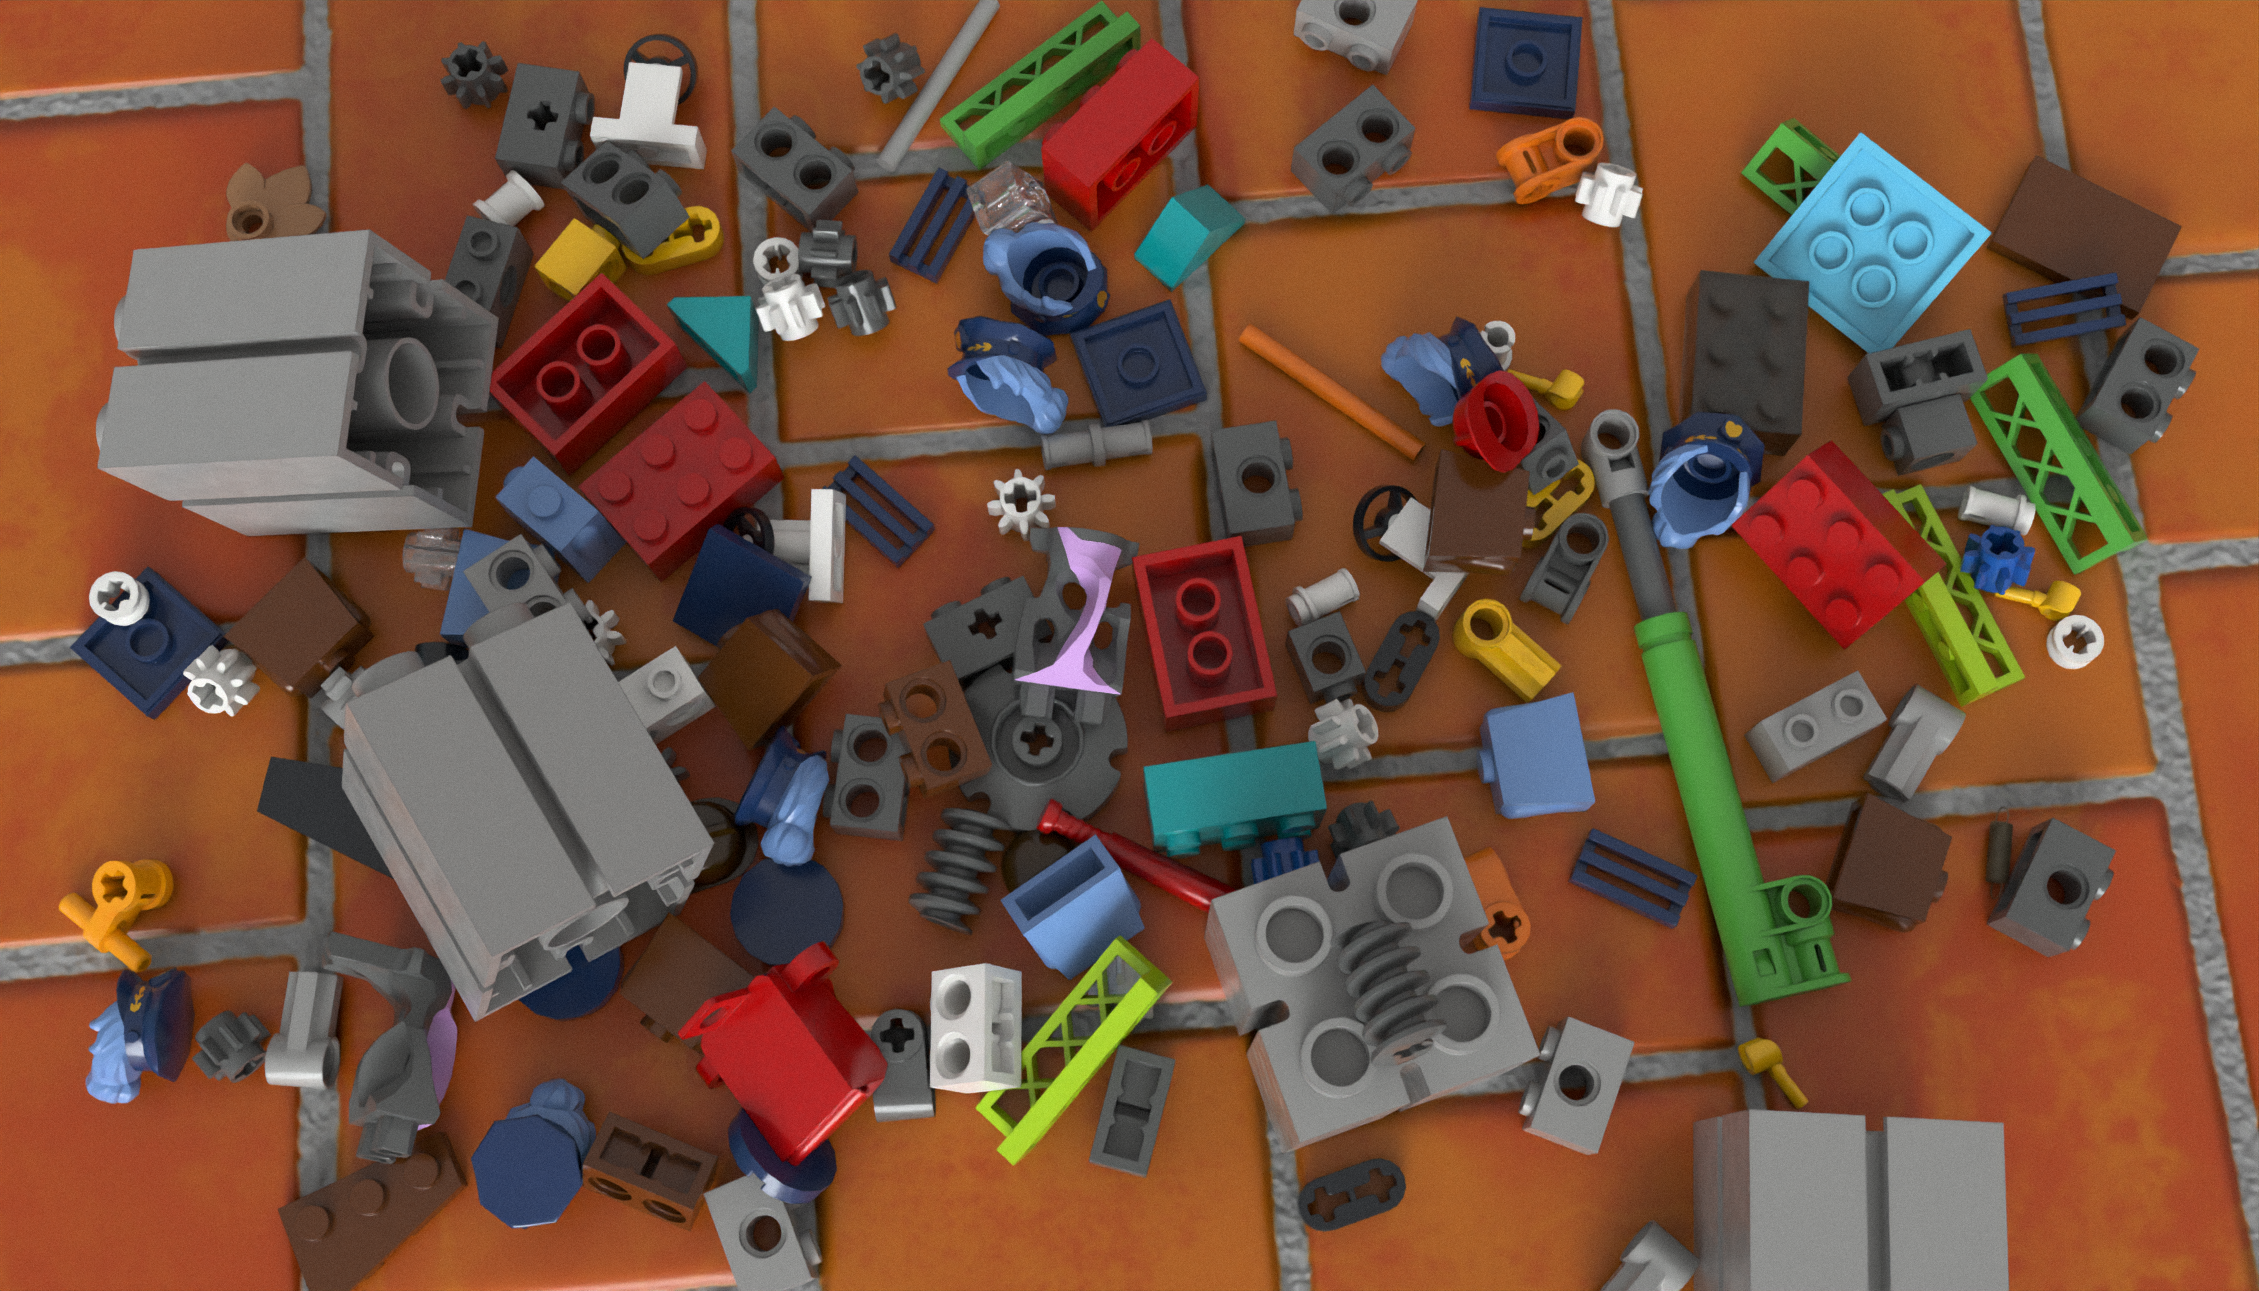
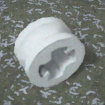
(775, 247)
(109, 587)
(2085, 627)

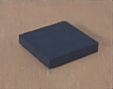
(1525, 63)
(1138, 365)
(734, 583)
(150, 656)

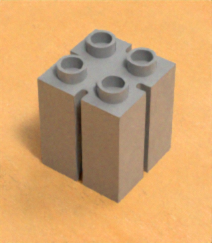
(299, 386)
(518, 803)
(1285, 975)
(1848, 1208)

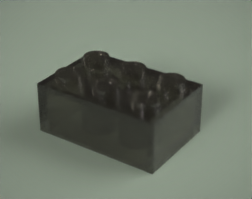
(1747, 353)

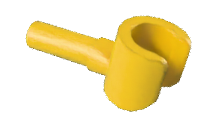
(1561, 393)
(2053, 605)
(1765, 1054)

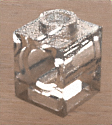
(1009, 200)

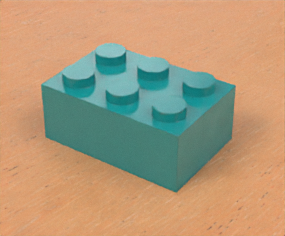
(1234, 799)

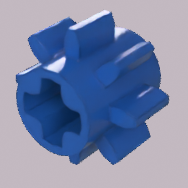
(1997, 559)
(1281, 857)

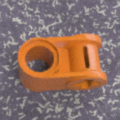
(1542, 163)
(1498, 903)

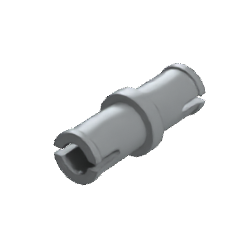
(1096, 444)

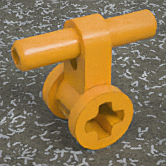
(119, 905)

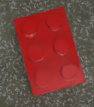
(1120, 133)
(585, 374)
(682, 480)
(1838, 544)
(1203, 634)

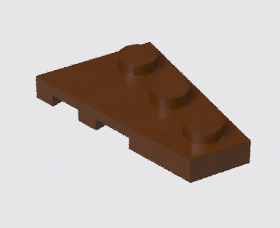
(363, 1218)

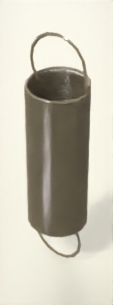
(1999, 852)

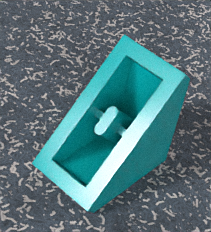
(1187, 235)
(725, 330)

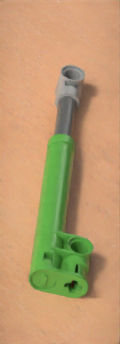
(1763, 941)

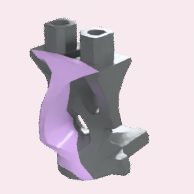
(1071, 657)
(413, 1061)

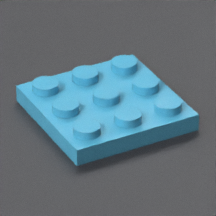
(1873, 246)

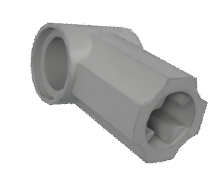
(1920, 730)
(307, 1047)
(1653, 1263)

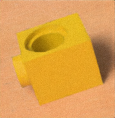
(579, 258)

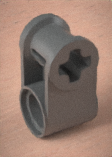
(1564, 575)
(906, 1086)

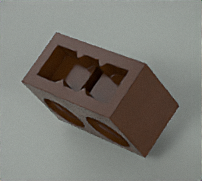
(948, 727)
(649, 1171)

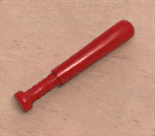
(1137, 859)

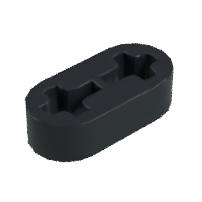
(1411, 667)
(1356, 1208)

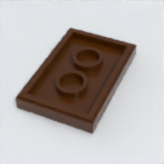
(2083, 231)

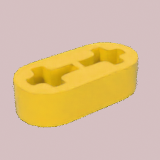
(680, 247)
(1562, 509)

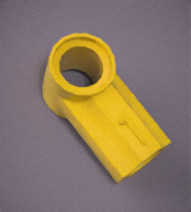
(1509, 654)

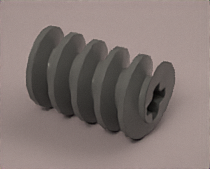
(957, 868)
(1387, 991)

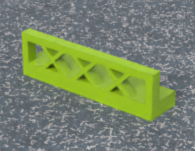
(1940, 620)
(1090, 1058)

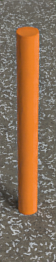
(1332, 392)

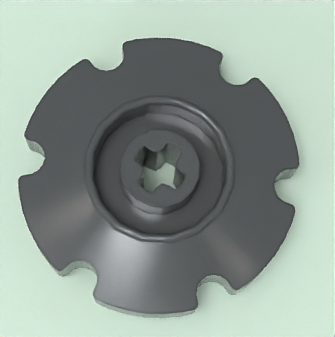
(1070, 772)

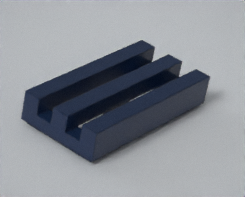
(956, 189)
(2110, 301)
(844, 482)
(1642, 859)

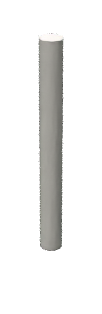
(937, 84)

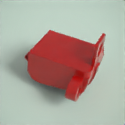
(789, 1053)

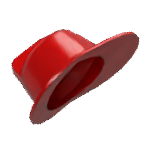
(1497, 421)

